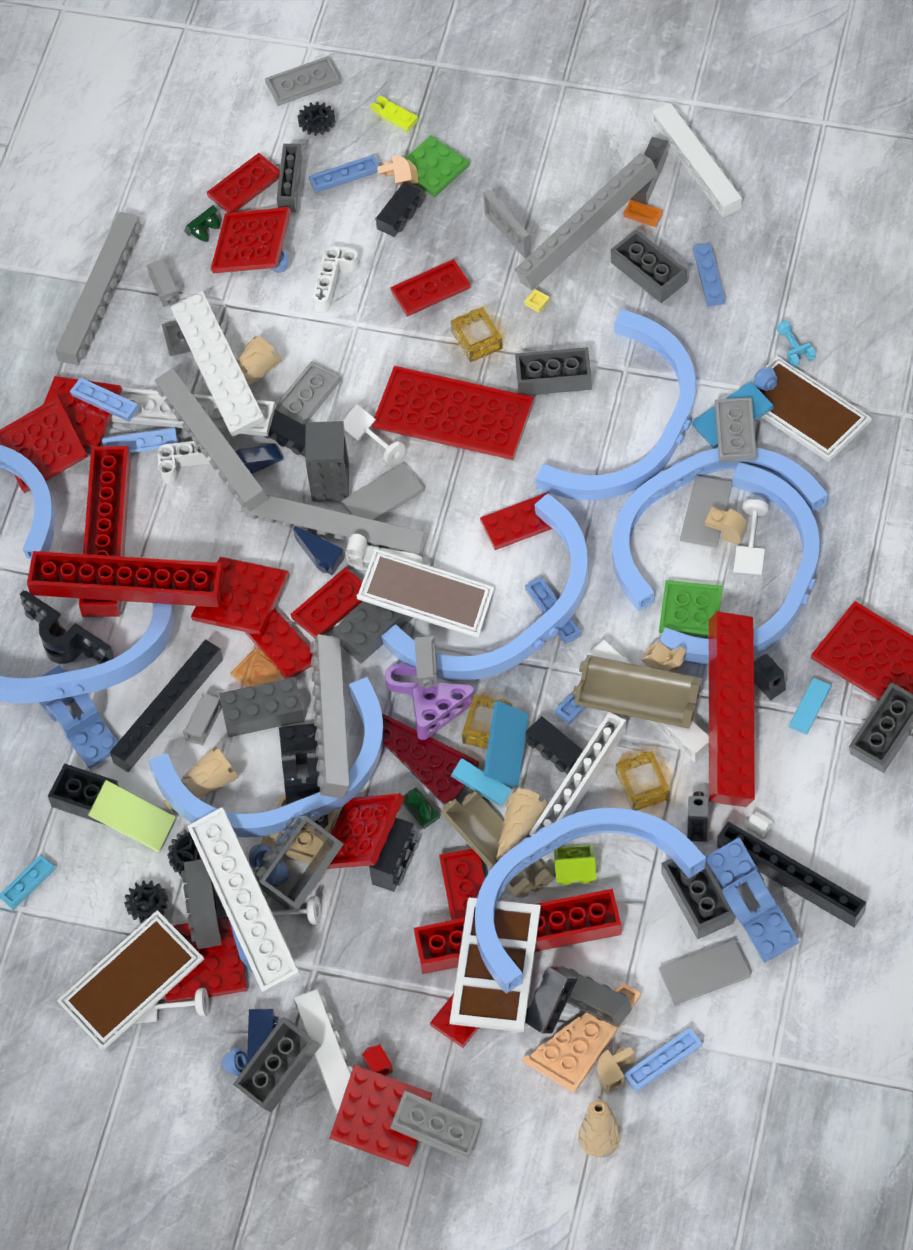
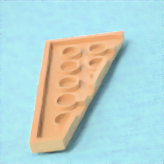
(576, 1047)

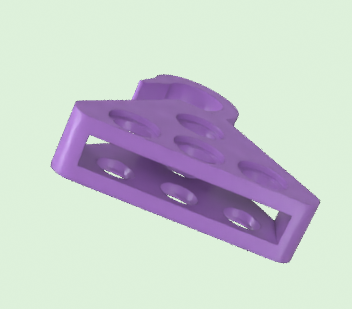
(430, 703)

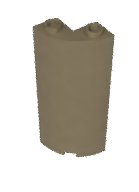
(637, 691)
(482, 830)

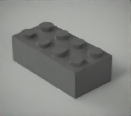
(648, 266)
(553, 371)
(363, 629)
(261, 707)
(885, 729)
(698, 899)
(201, 905)
(276, 1065)

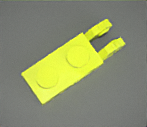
(394, 113)

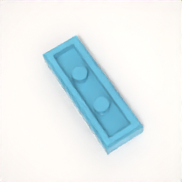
(810, 706)
(477, 781)
(27, 882)

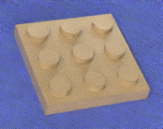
(305, 844)

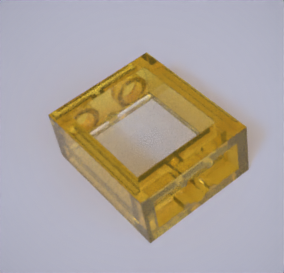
(476, 334)
(478, 722)
(642, 781)

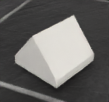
(759, 824)

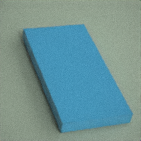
(706, 422)
(506, 744)

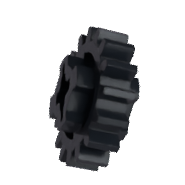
(316, 118)
(146, 892)

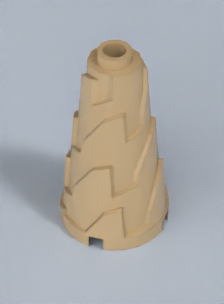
(257, 359)
(208, 775)
(520, 817)
(599, 1131)

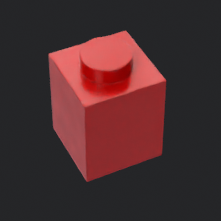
(377, 1060)

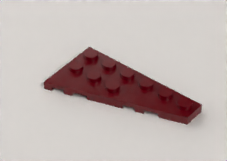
(426, 759)

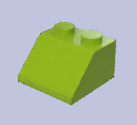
(575, 864)

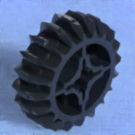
(179, 852)

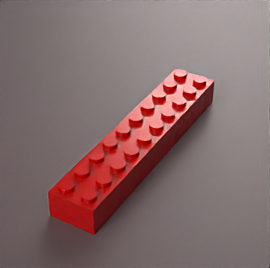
(106, 515)
(125, 579)
(731, 709)
(560, 924)

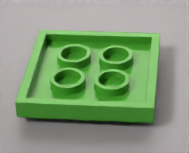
(436, 165)
(689, 607)

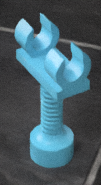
(785, 328)

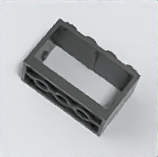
(327, 461)
(313, 871)

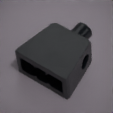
(769, 673)
(697, 811)

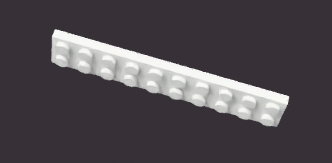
(217, 364)
(156, 412)
(243, 901)

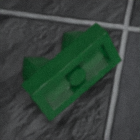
(197, 228)
(420, 808)

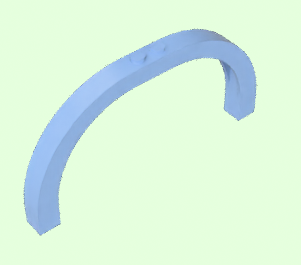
(679, 475)
(624, 481)
(790, 501)
(44, 517)
(537, 634)
(99, 676)
(313, 806)
(548, 839)

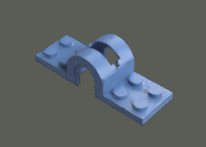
(87, 734)
(765, 926)

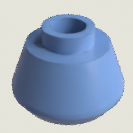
(283, 262)
(765, 379)
(256, 855)
(279, 874)
(235, 1061)

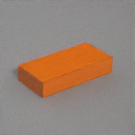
(643, 213)

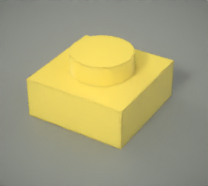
(537, 301)

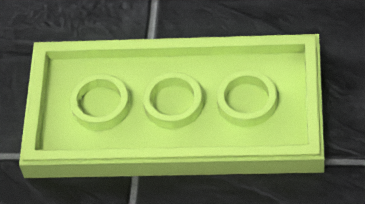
(131, 816)

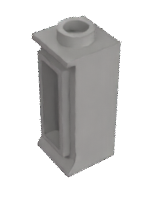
(163, 282)
(426, 661)
(202, 719)

